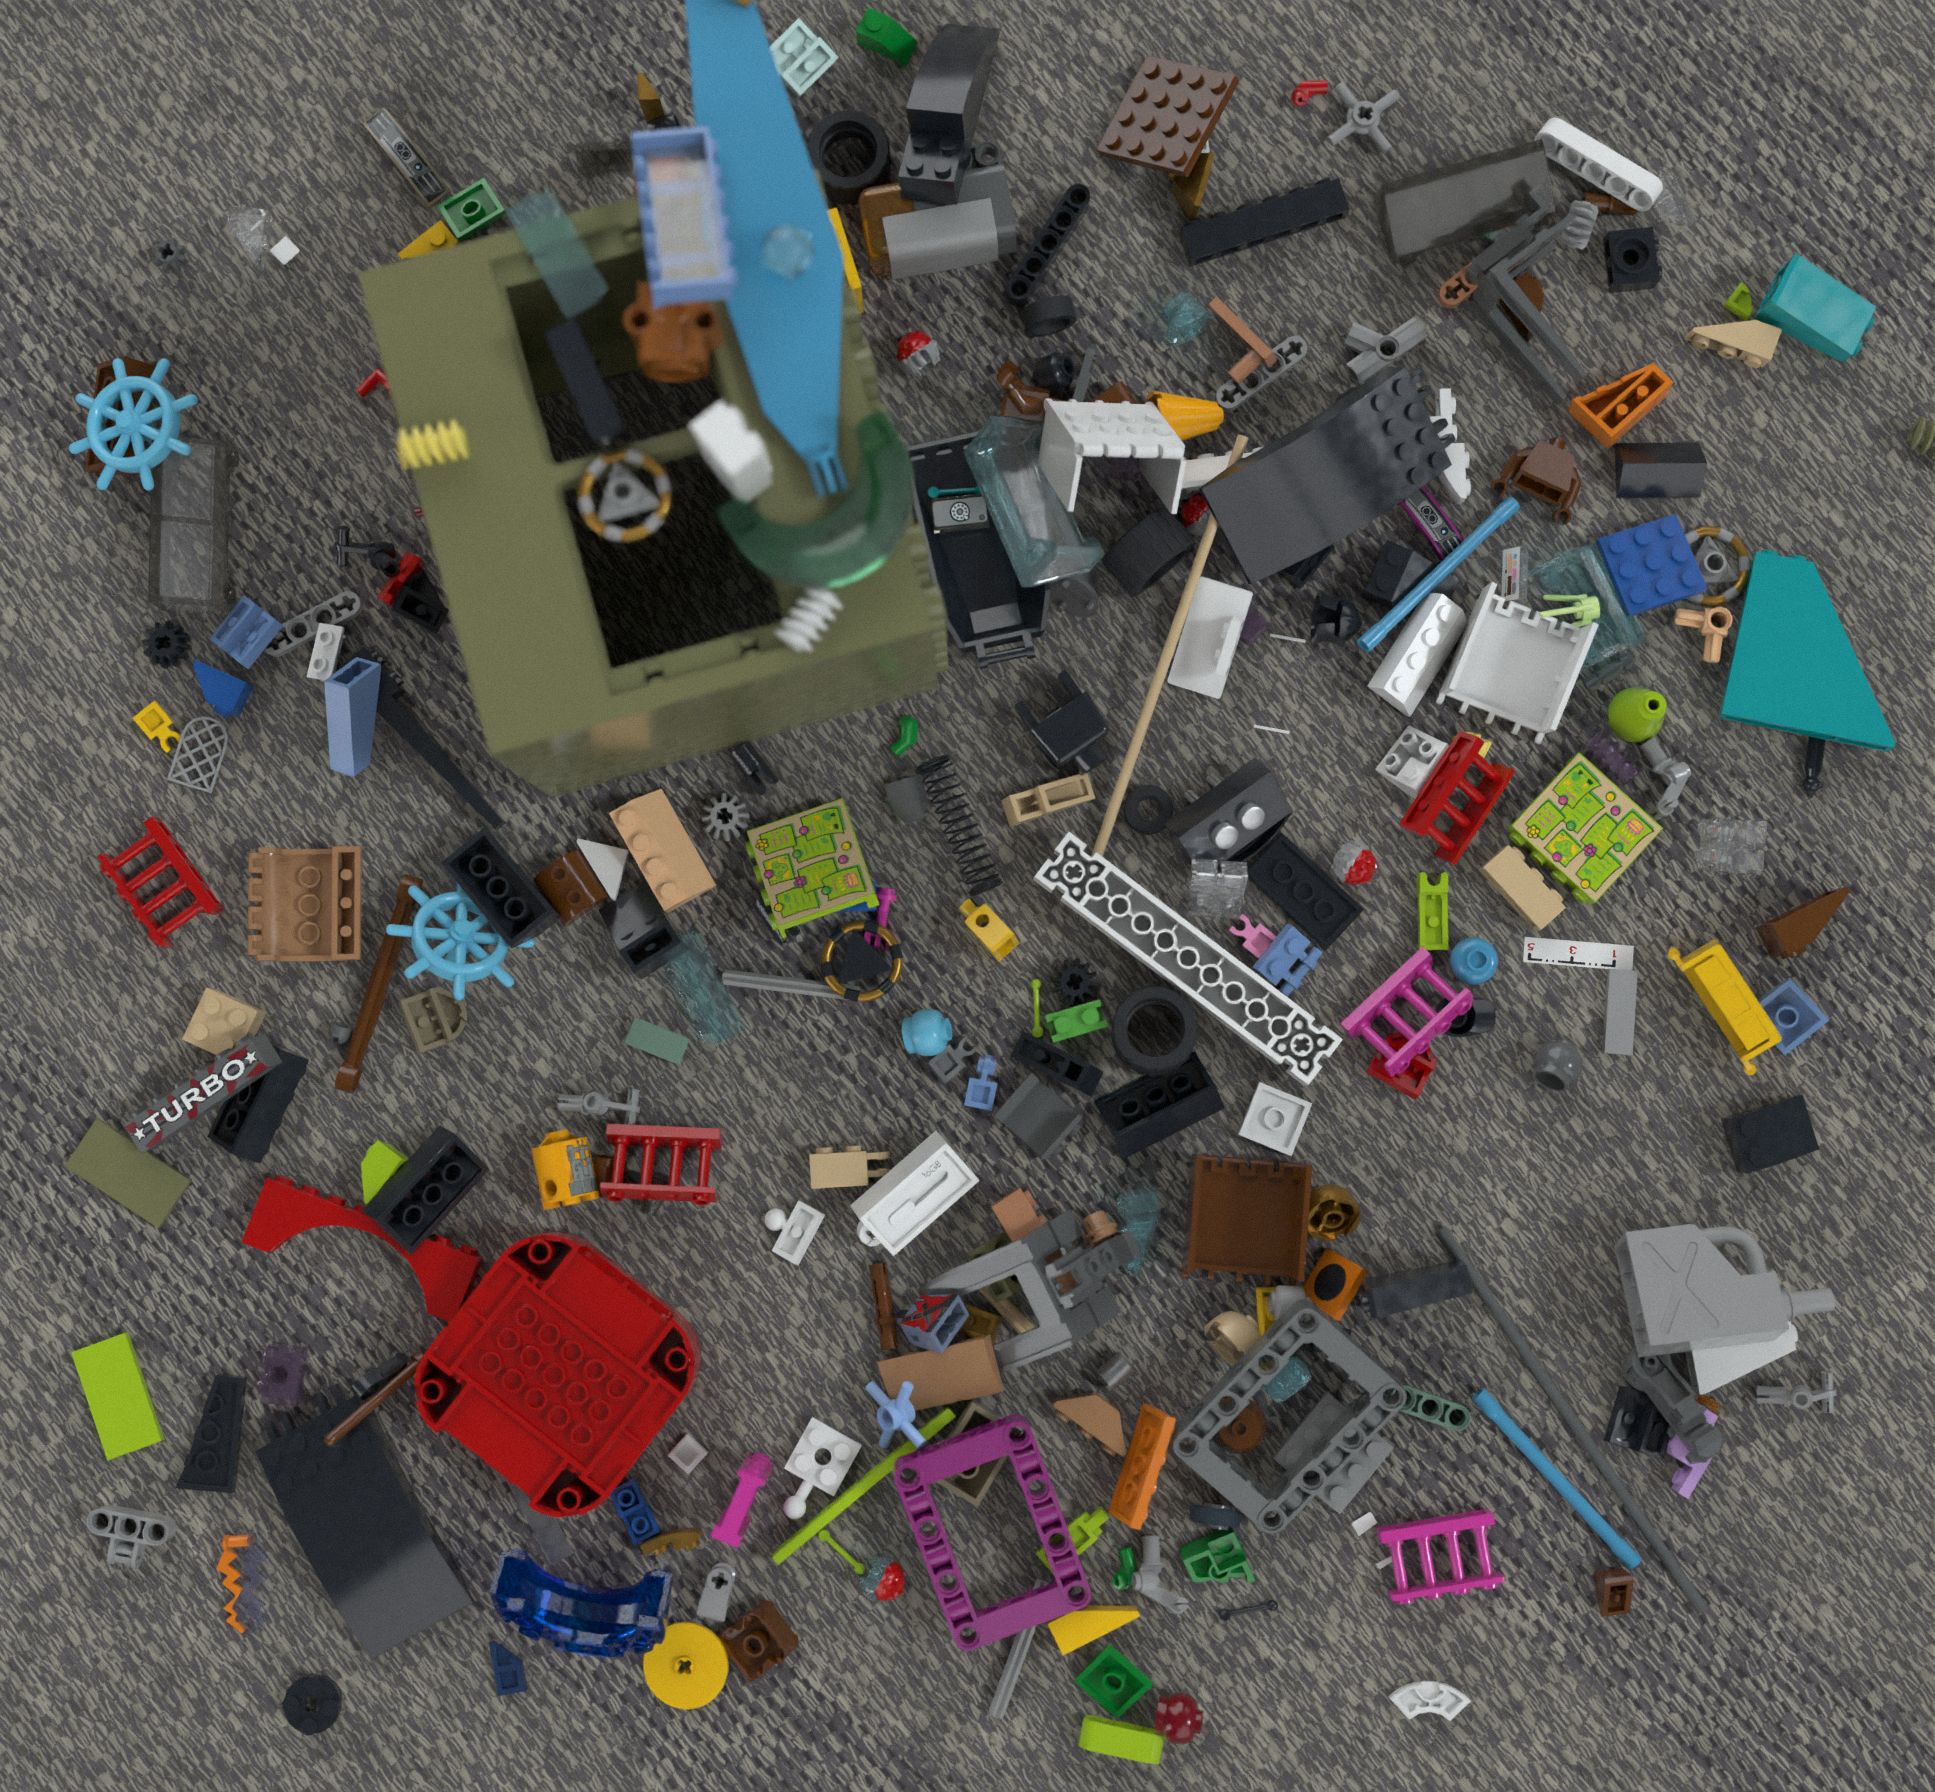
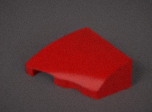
(409, 566)

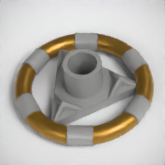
(624, 495)
(1714, 564)

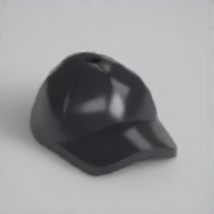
(1476, 1020)

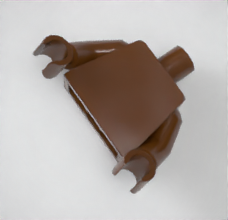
(1020, 399)
(1545, 473)

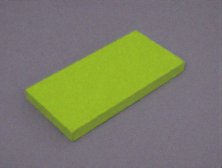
(117, 1396)

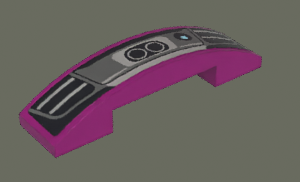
(1432, 523)

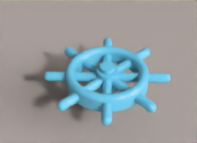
(133, 424)
(459, 939)

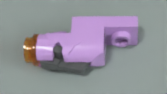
(1687, 1477)

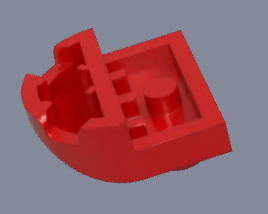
(1413, 1077)

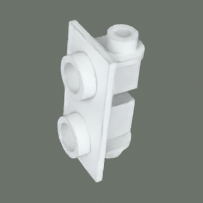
(325, 651)

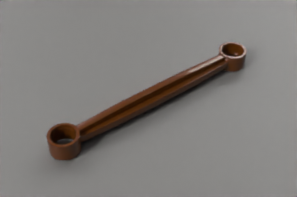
(375, 994)

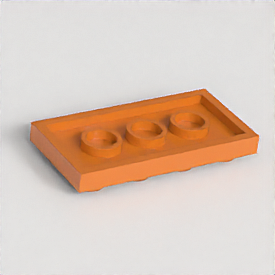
(1142, 1466)

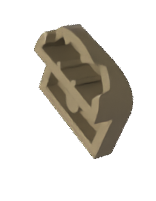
(433, 1018)

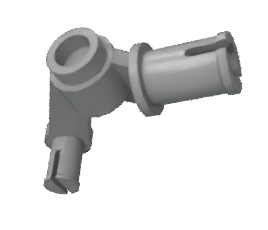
(1673, 774)
(599, 1104)
(1801, 1395)
(1147, 1578)

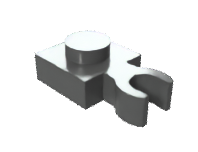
(949, 1062)

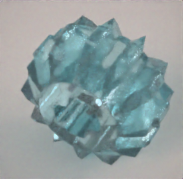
(1288, 1380)

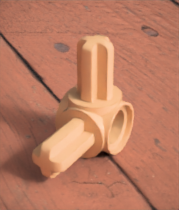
(1712, 634)

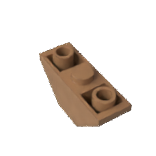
(1095, 1418)

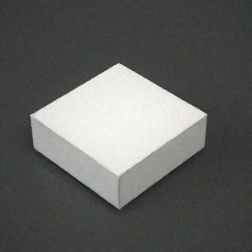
(687, 1453)

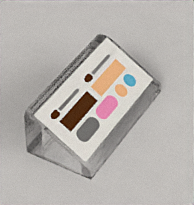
(1514, 574)

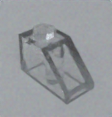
(252, 232)

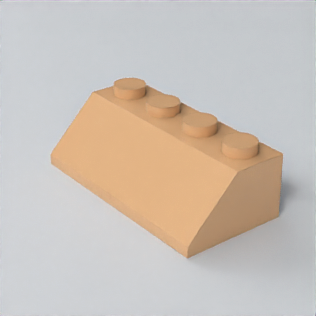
(662, 849)

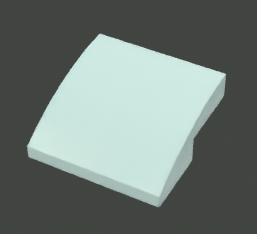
(801, 57)

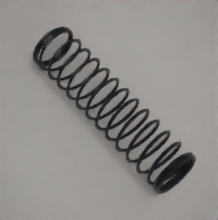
(928, 767)

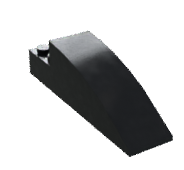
(945, 112)

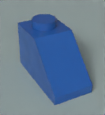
(222, 690)

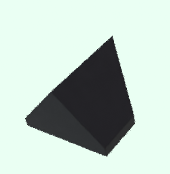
(420, 603)

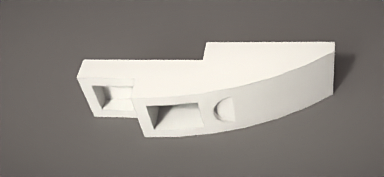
(1453, 477)

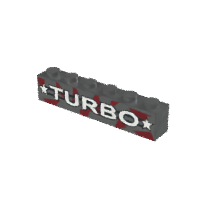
(203, 1092)

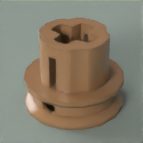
(1099, 1229)

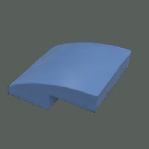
(246, 632)

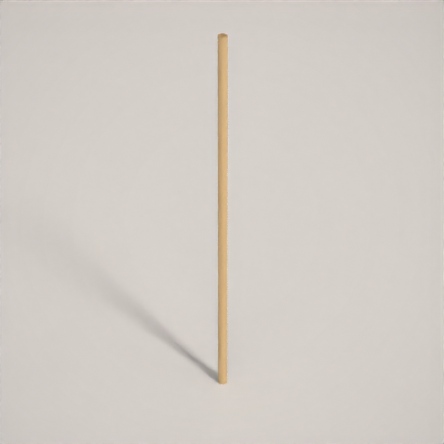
(1162, 668)

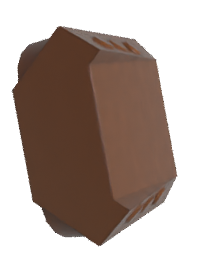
(759, 1640)

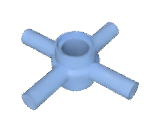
(896, 1414)

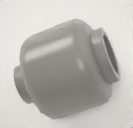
(1283, 1298)

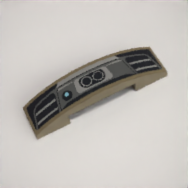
(406, 157)

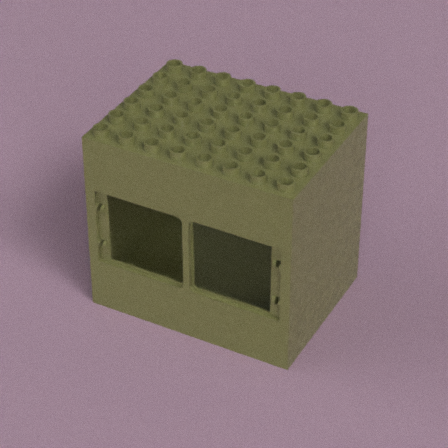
(472, 346)

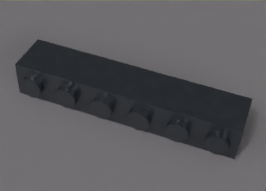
(1264, 221)

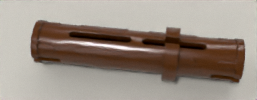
(883, 1306)

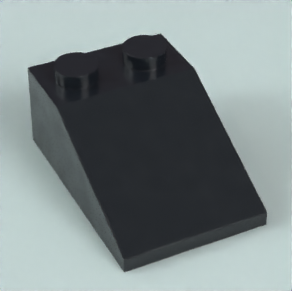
(1399, 572)
(1769, 1134)

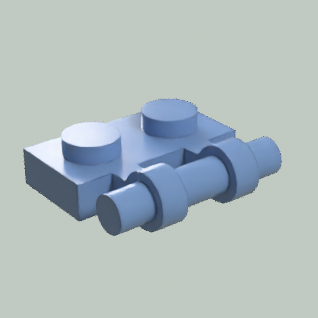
(1282, 954)

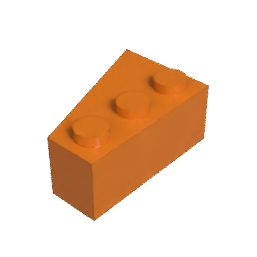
(1620, 405)

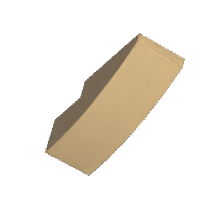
(1047, 799)

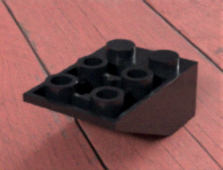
(642, 930)

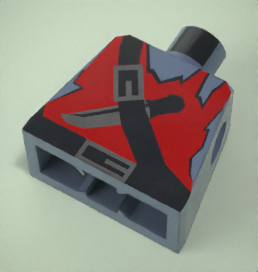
(933, 1321)

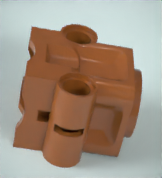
(673, 337)

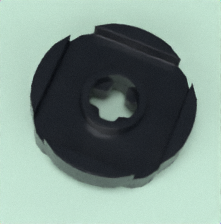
(296, 1708)

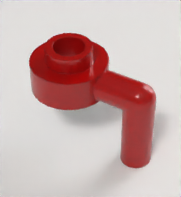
(376, 377)

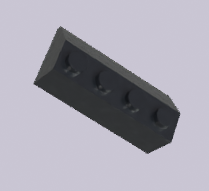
(500, 889)
(1159, 1106)
(256, 1112)
(425, 1189)

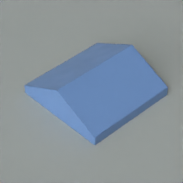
(1792, 1014)

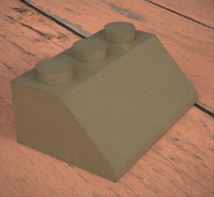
(975, 1482)

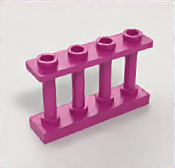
(1400, 986)
(1449, 1527)

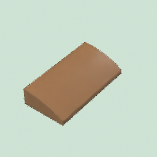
(960, 1373)

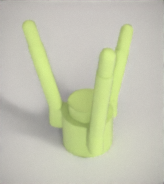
(1584, 608)

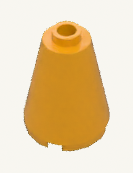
(1187, 414)

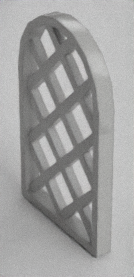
(189, 784)

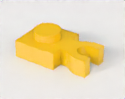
(155, 723)

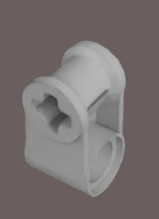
(717, 1596)

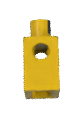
(995, 936)

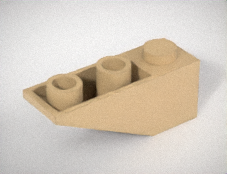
(1744, 340)

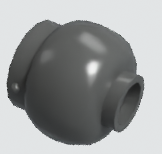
(1557, 1065)

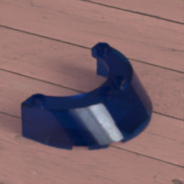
(580, 1616)

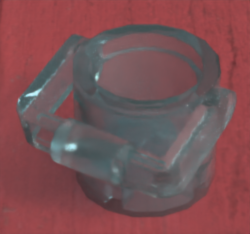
(1186, 317)

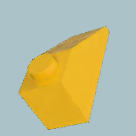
(1089, 1624)

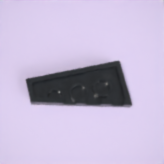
(216, 1445)

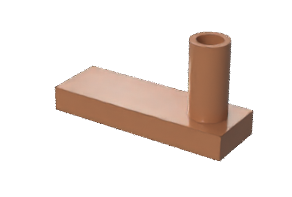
(1258, 352)

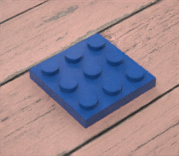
(1651, 565)

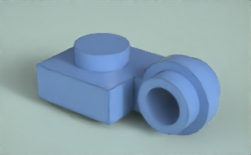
(982, 1091)

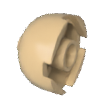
(1233, 1335)

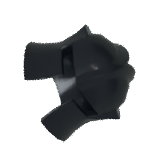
(1334, 619)

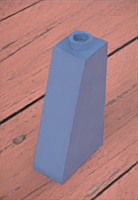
(351, 714)

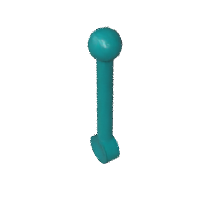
(933, 492)

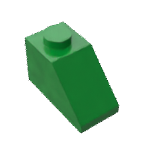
(885, 37)

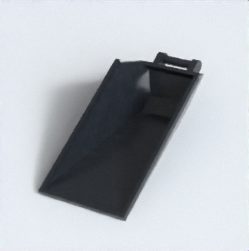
(971, 566)

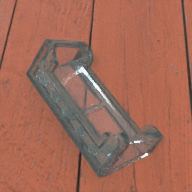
(1023, 505)

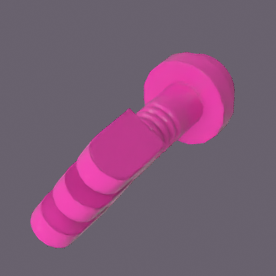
(884, 895)

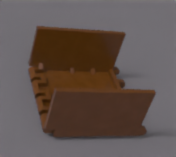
(1247, 1218)

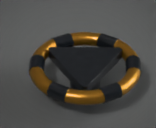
(861, 960)

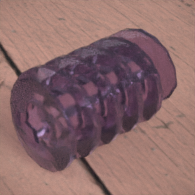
(1610, 758)

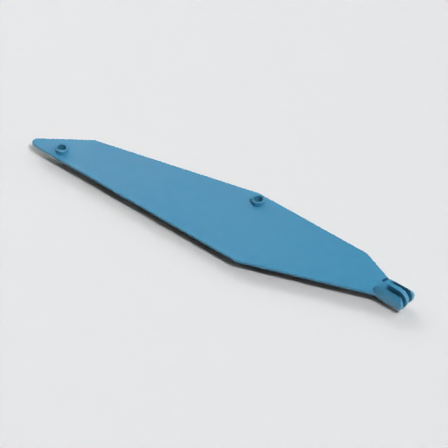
(768, 181)

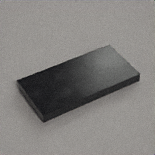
(1303, 891)

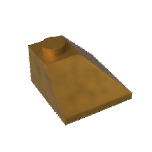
(1191, 190)

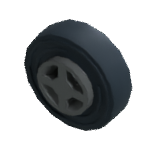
(1215, 1516)

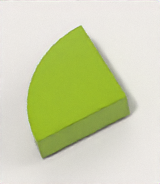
(1740, 302)

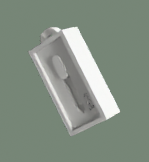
(912, 1194)

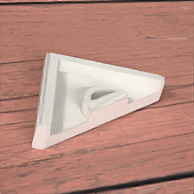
(607, 864)

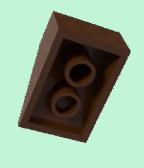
(1800, 926)

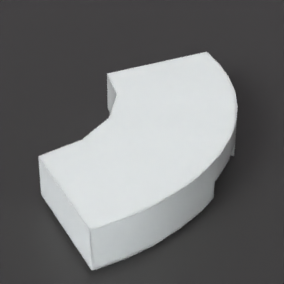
(1429, 1697)

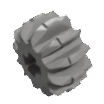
(1579, 231)
(718, 824)

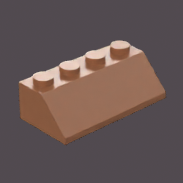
(1019, 1219)

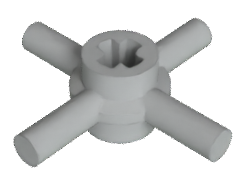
(1363, 109)

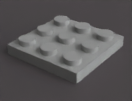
(1354, 1474)

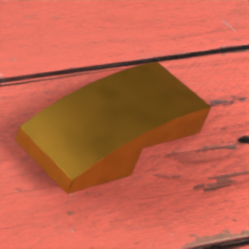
(680, 1538)

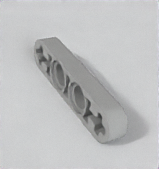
(1262, 375)
(310, 619)

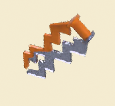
(244, 1593)

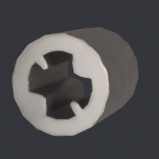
(1115, 1371)

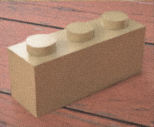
(1523, 887)

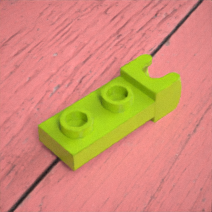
(1432, 912)

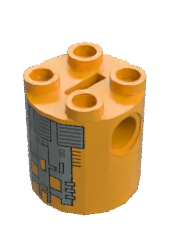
(564, 1170)

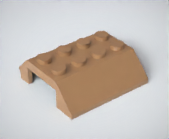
(305, 904)

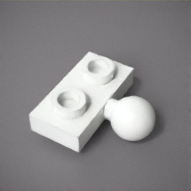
(796, 1231)

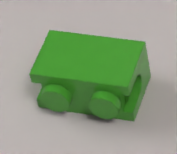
(1075, 1021)

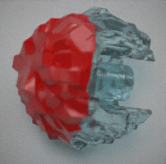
(885, 1579)

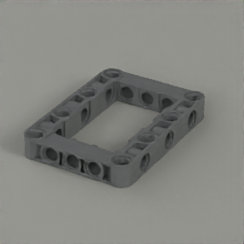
(1325, 1455)

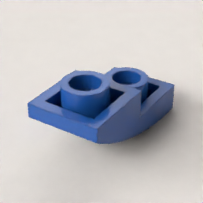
(635, 1511)

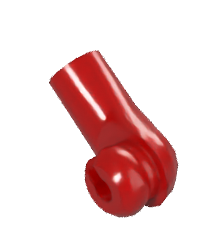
(1306, 89)

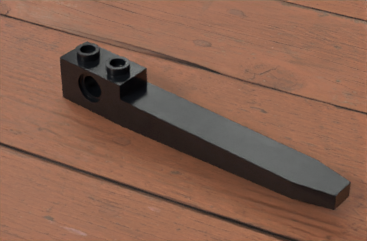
(407, 726)

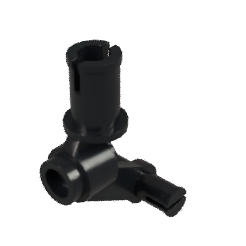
(380, 553)

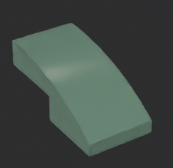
(656, 1040)

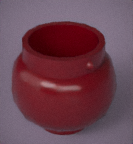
(1178, 1718)

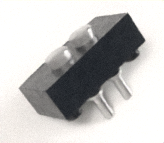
(1232, 817)

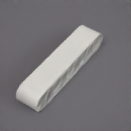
(1599, 164)

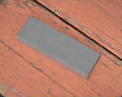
(1619, 1011)

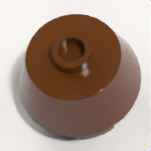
(1243, 1431)

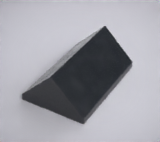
(1659, 470)

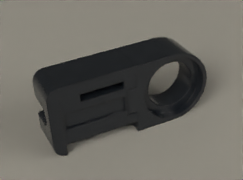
(377, 1377)

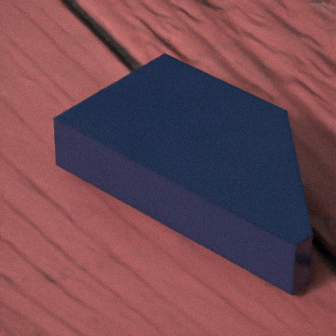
(507, 1670)

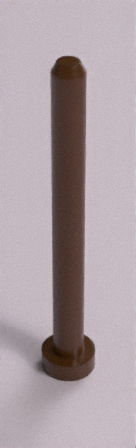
(375, 1400)

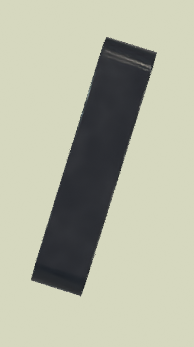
(1050, 232)

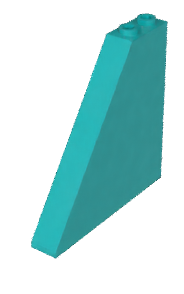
(1795, 661)

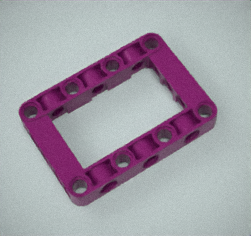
(961, 1454)

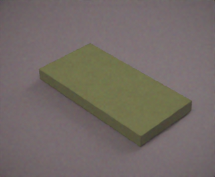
(131, 1178)

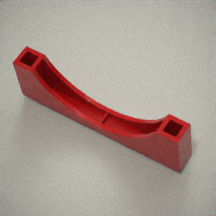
(289, 1210)

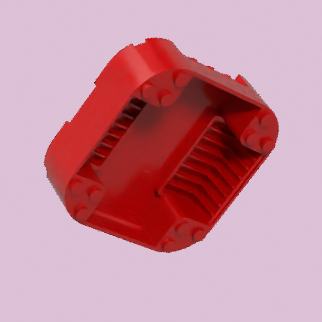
(558, 1371)

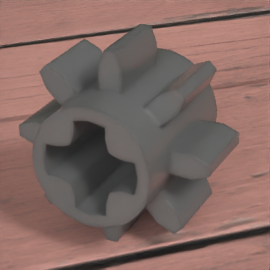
(171, 262)

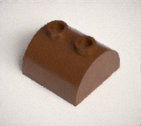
(571, 886)

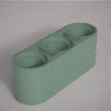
(1441, 1410)

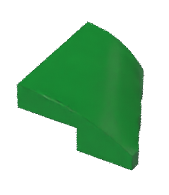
(1216, 1558)

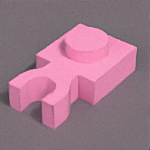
(1256, 939)

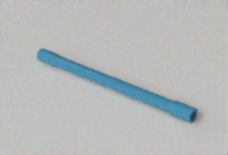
(1380, 629)
(1618, 1545)

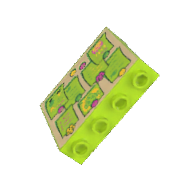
(1584, 829)
(810, 865)

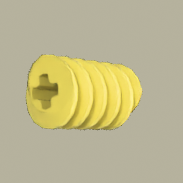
(432, 444)

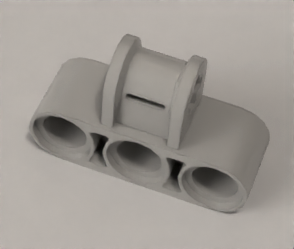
(127, 1545)

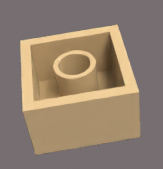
(222, 1021)

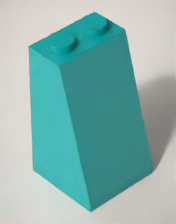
(1816, 309)

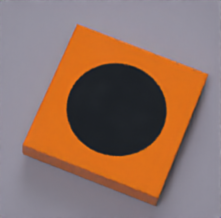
(1334, 1283)

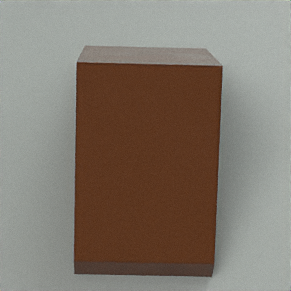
(1614, 1591)

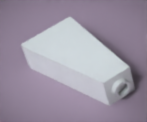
(1721, 1365)

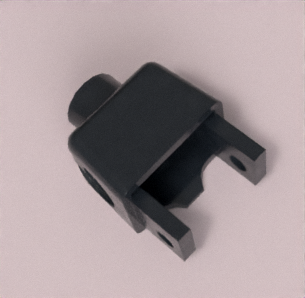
(1069, 732)

